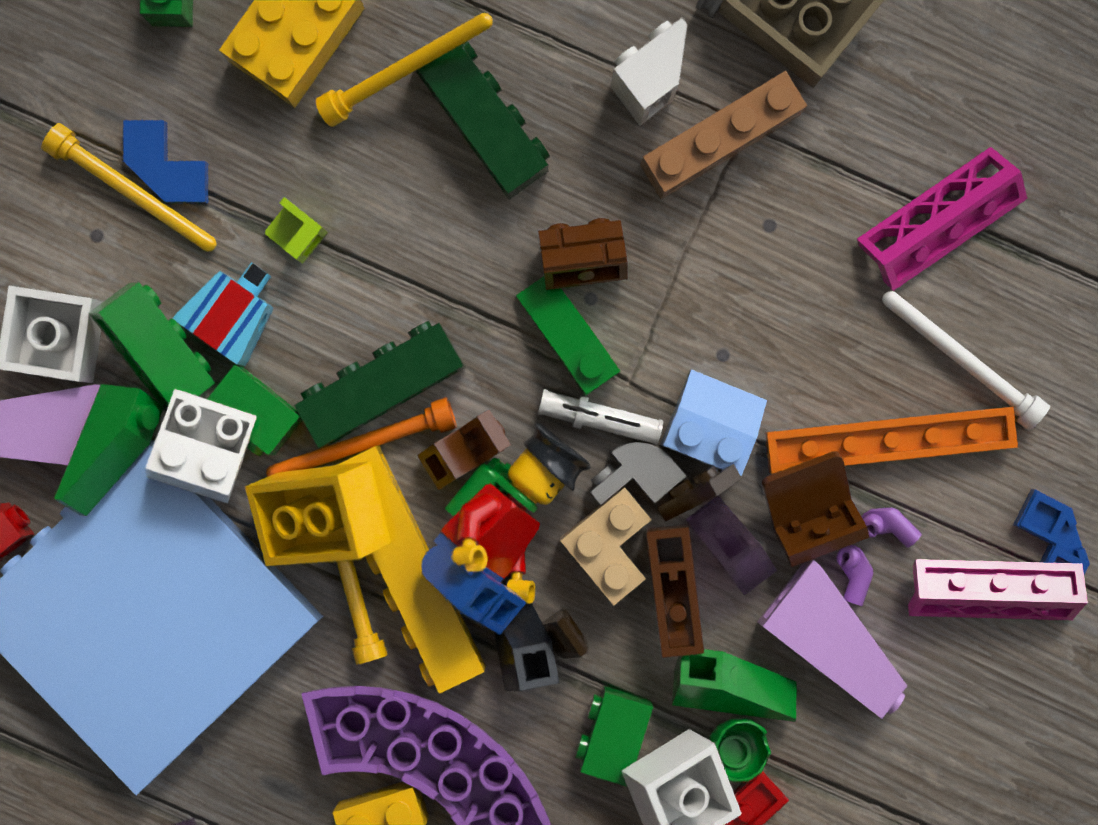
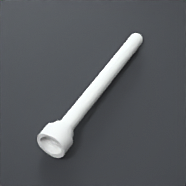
(1027, 409)

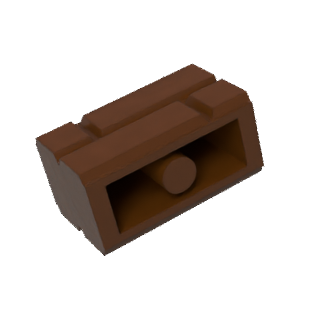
(583, 254)

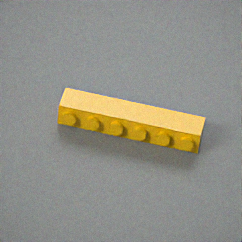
(429, 616)

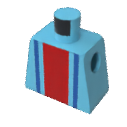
(229, 313)

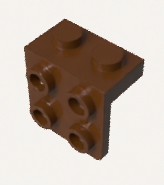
(813, 509)

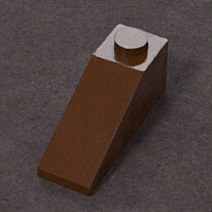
(675, 590)

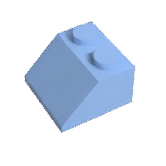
(714, 422)

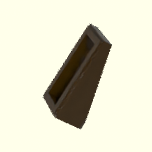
(565, 635)

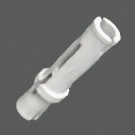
(646, 428)

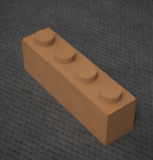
(723, 135)

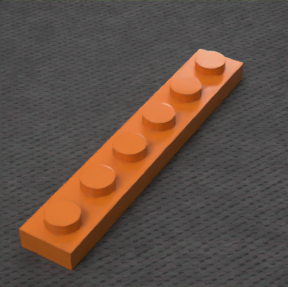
(895, 438)

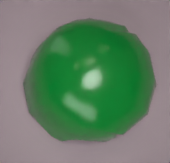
(741, 748)

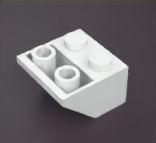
(650, 76)
(200, 446)

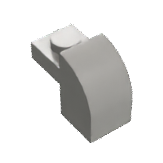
(643, 463)

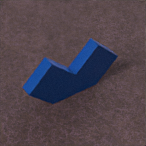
(147, 155)
(1055, 525)

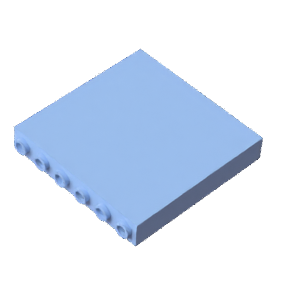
(145, 620)

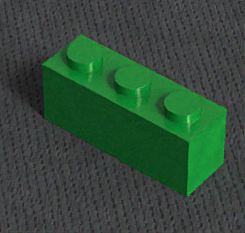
(152, 343)

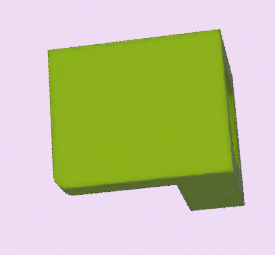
(295, 231)

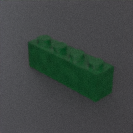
(484, 120)
(379, 385)

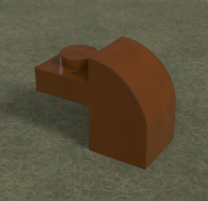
(464, 449)

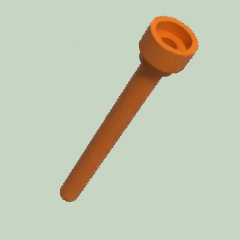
(437, 417)

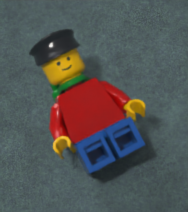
(493, 530)

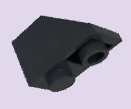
(526, 653)

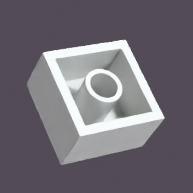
(49, 335)
(682, 784)

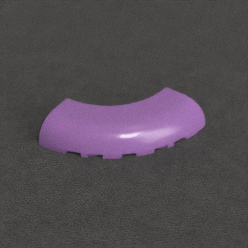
(423, 747)

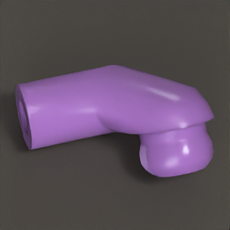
(891, 521)
(858, 572)

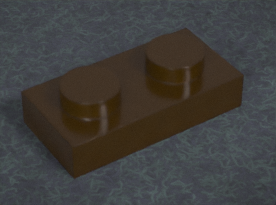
(707, 486)

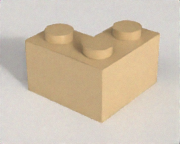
(597, 544)

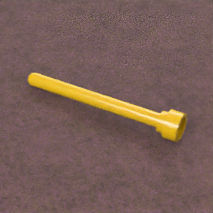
(336, 105)
(61, 143)
(367, 643)

